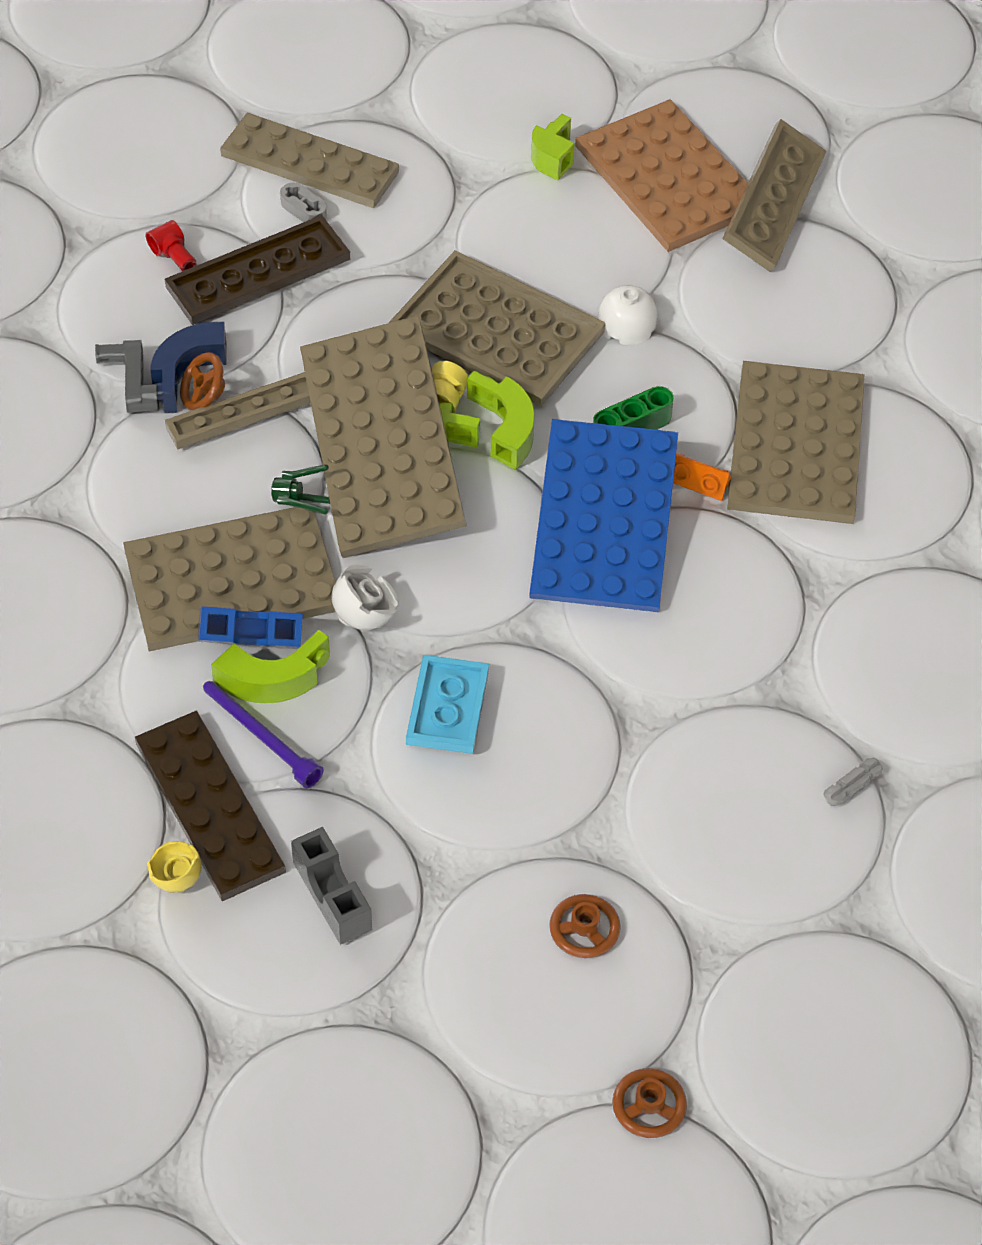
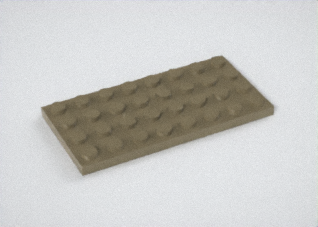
(382, 437)

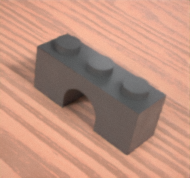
(337, 899)

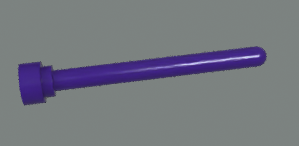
(305, 771)

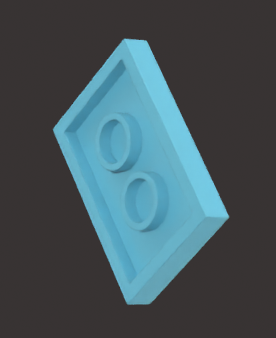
(447, 704)

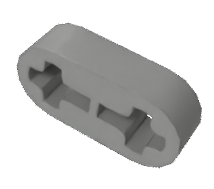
(306, 201)

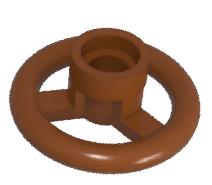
(205, 384)
(587, 910)
(649, 1087)

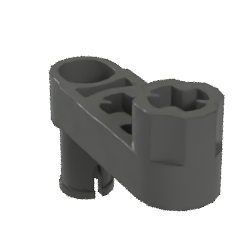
(137, 396)

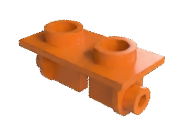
(701, 477)

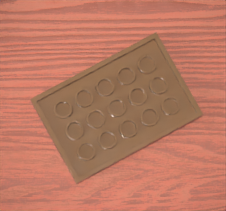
(666, 173)

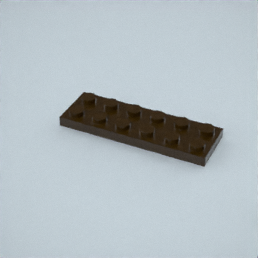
(257, 269)
(210, 805)

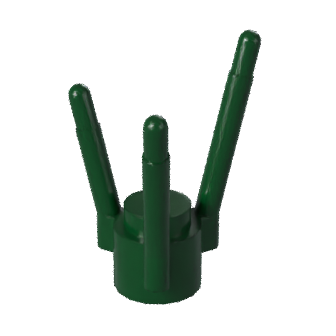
(289, 491)

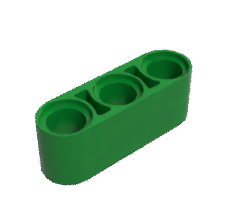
(644, 410)

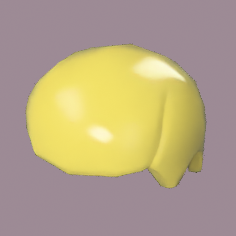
(174, 866)

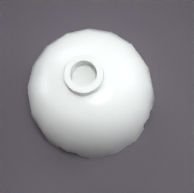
(628, 314)
(363, 599)

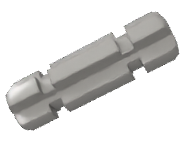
(853, 781)

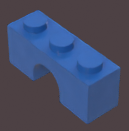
(250, 628)

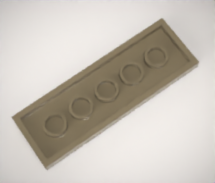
(310, 160)
(774, 195)

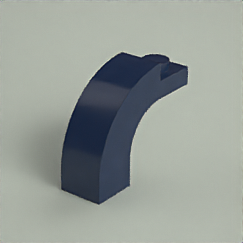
(177, 353)

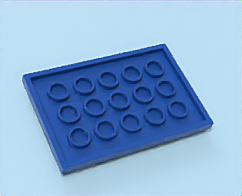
(604, 515)

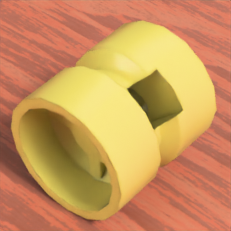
(449, 382)

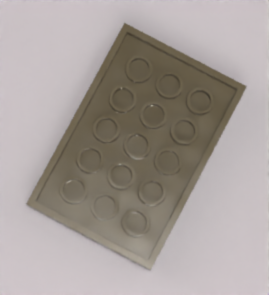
(501, 326)
(797, 442)
(238, 564)

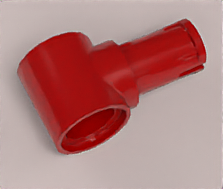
(169, 240)

